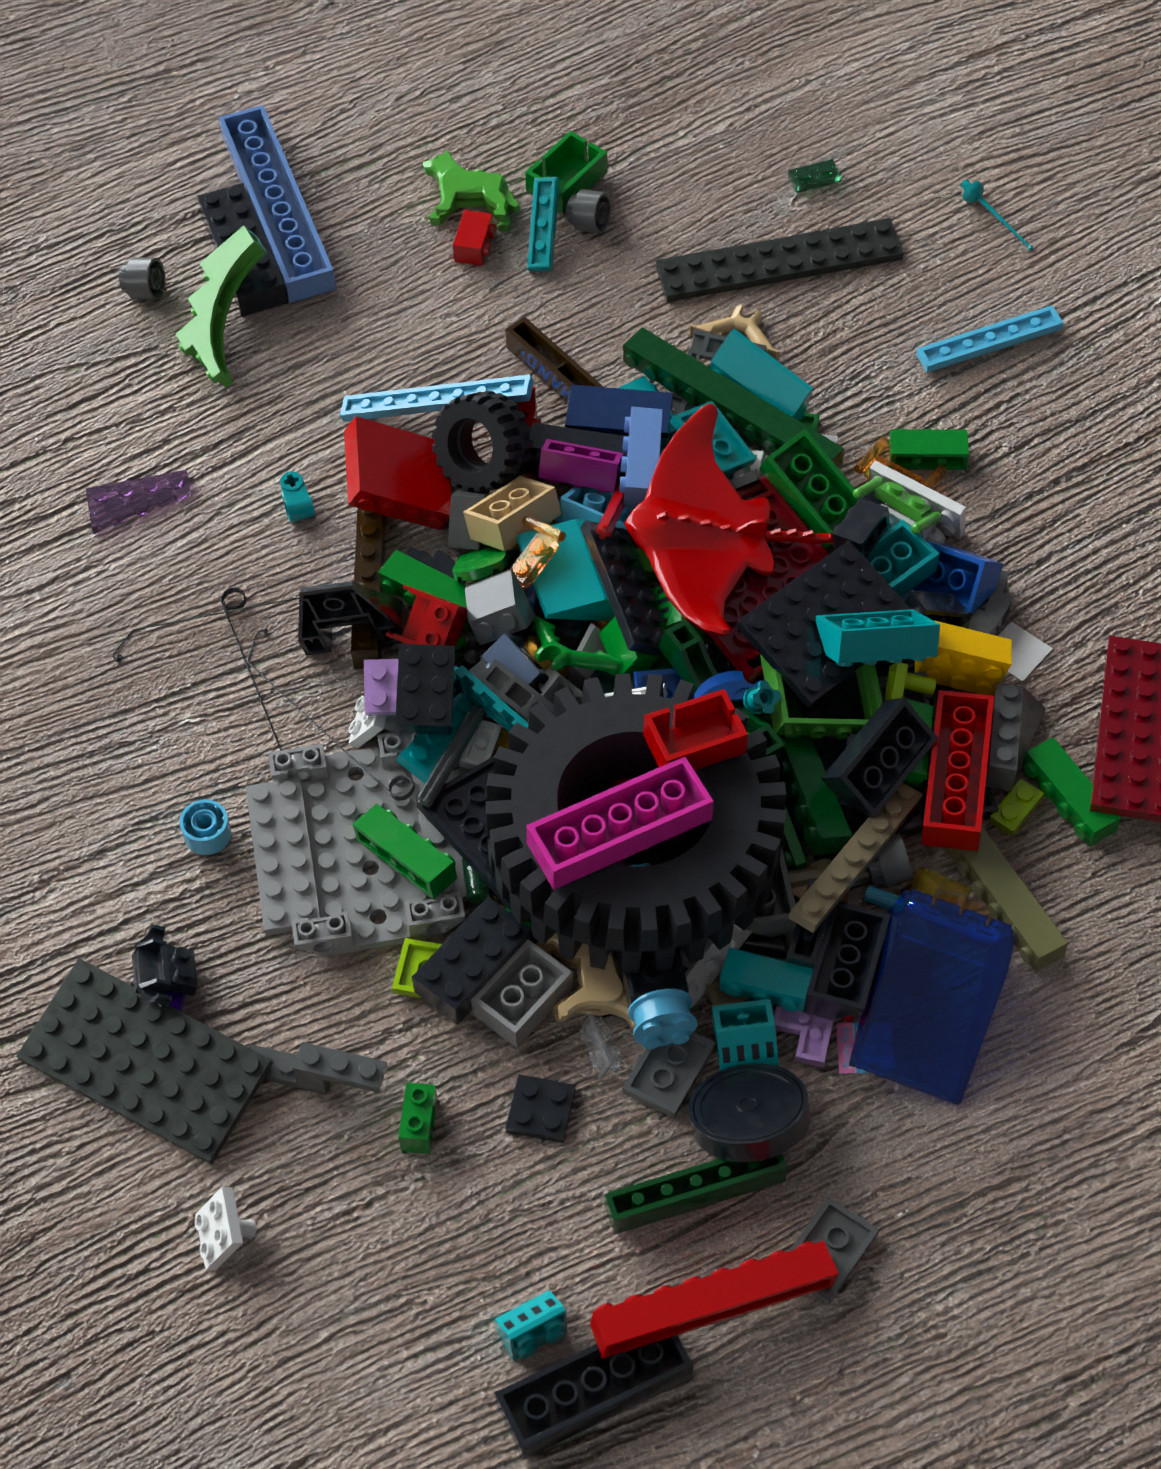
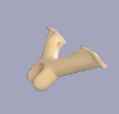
(746, 326)

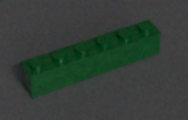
(689, 1190)

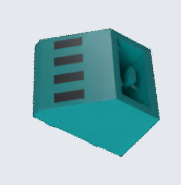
(745, 1033)
(532, 1325)

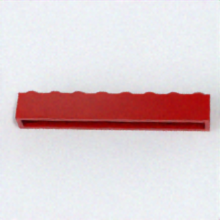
(712, 1298)

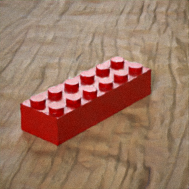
(958, 771)

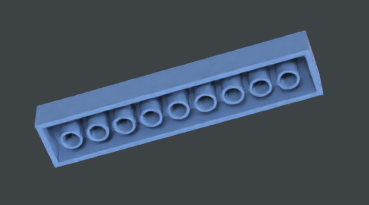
(277, 203)

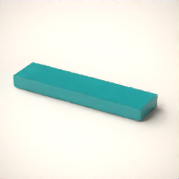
(543, 224)

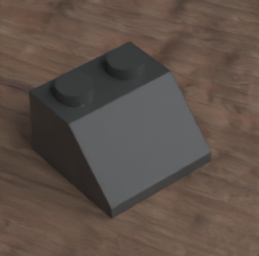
(497, 607)

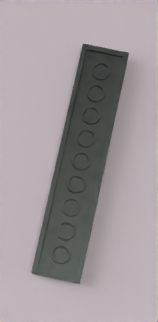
(778, 260)

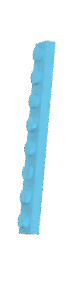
(430, 397)

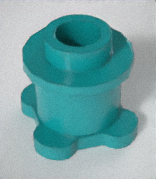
(761, 698)

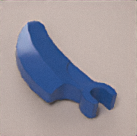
(731, 681)

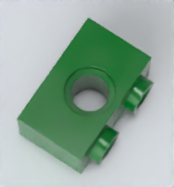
(418, 1118)

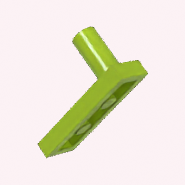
(899, 680)

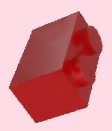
(474, 237)

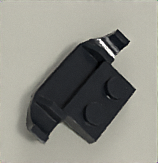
(162, 968)

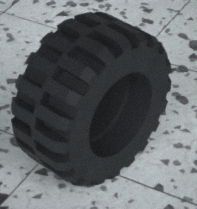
(456, 448)

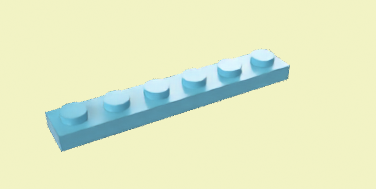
(989, 338)

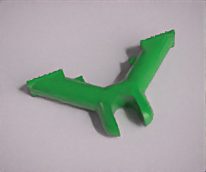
(564, 656)

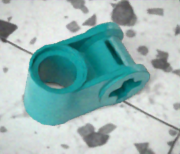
(295, 497)

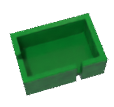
(571, 165)

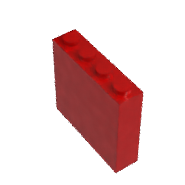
(395, 474)

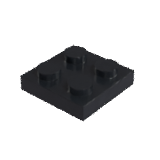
(540, 1108)

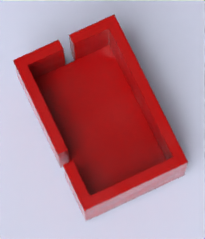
(698, 731)

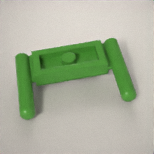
(897, 498)

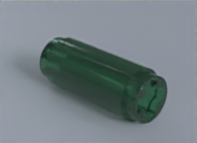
(475, 887)

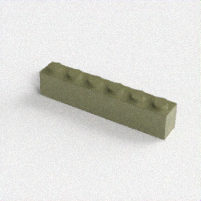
(1010, 902)

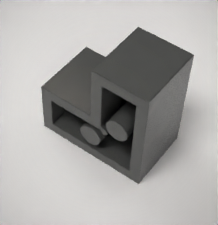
(458, 531)

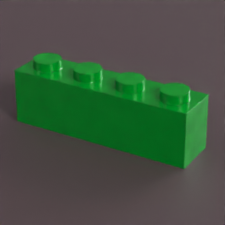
(405, 570)
(1068, 790)
(405, 850)

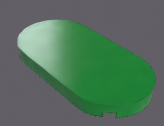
(480, 563)

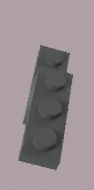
(318, 1066)

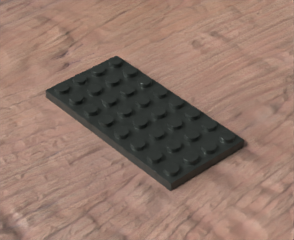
(145, 1061)

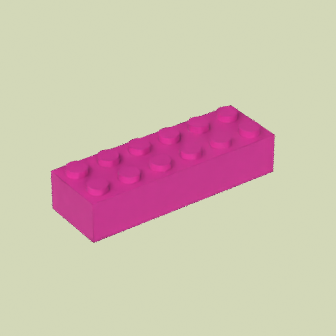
(619, 822)

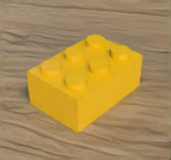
(968, 660)

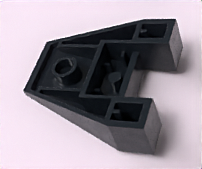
(345, 605)

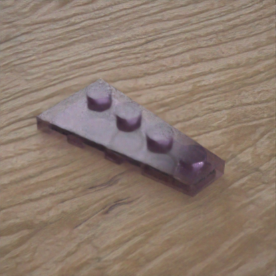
(123, 499)

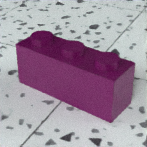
(580, 465)

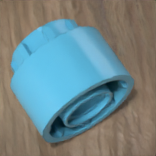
(205, 827)

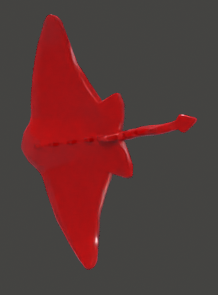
(702, 529)

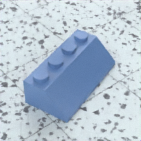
(642, 453)

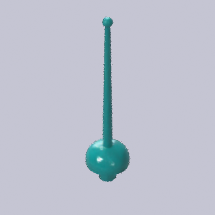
(974, 192)

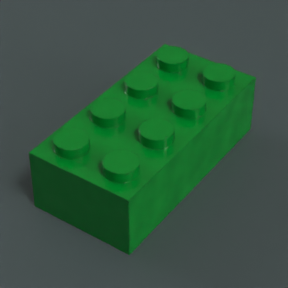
(810, 483)

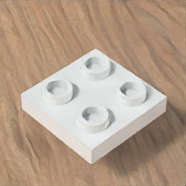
(366, 727)
(221, 1229)

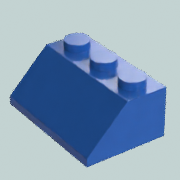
(962, 574)

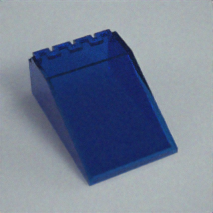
(932, 995)

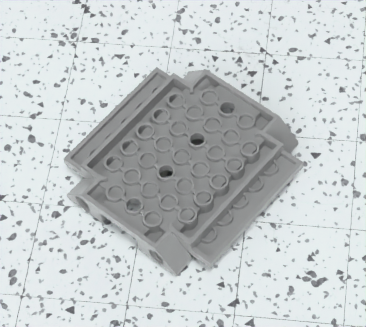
(315, 866)

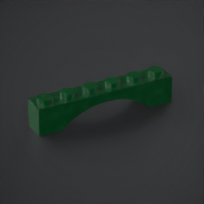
(691, 661)

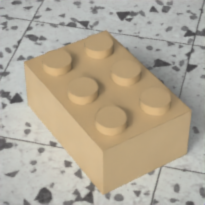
(500, 515)

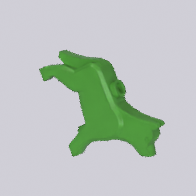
(469, 189)

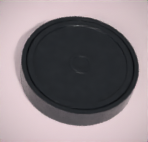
(749, 1112)

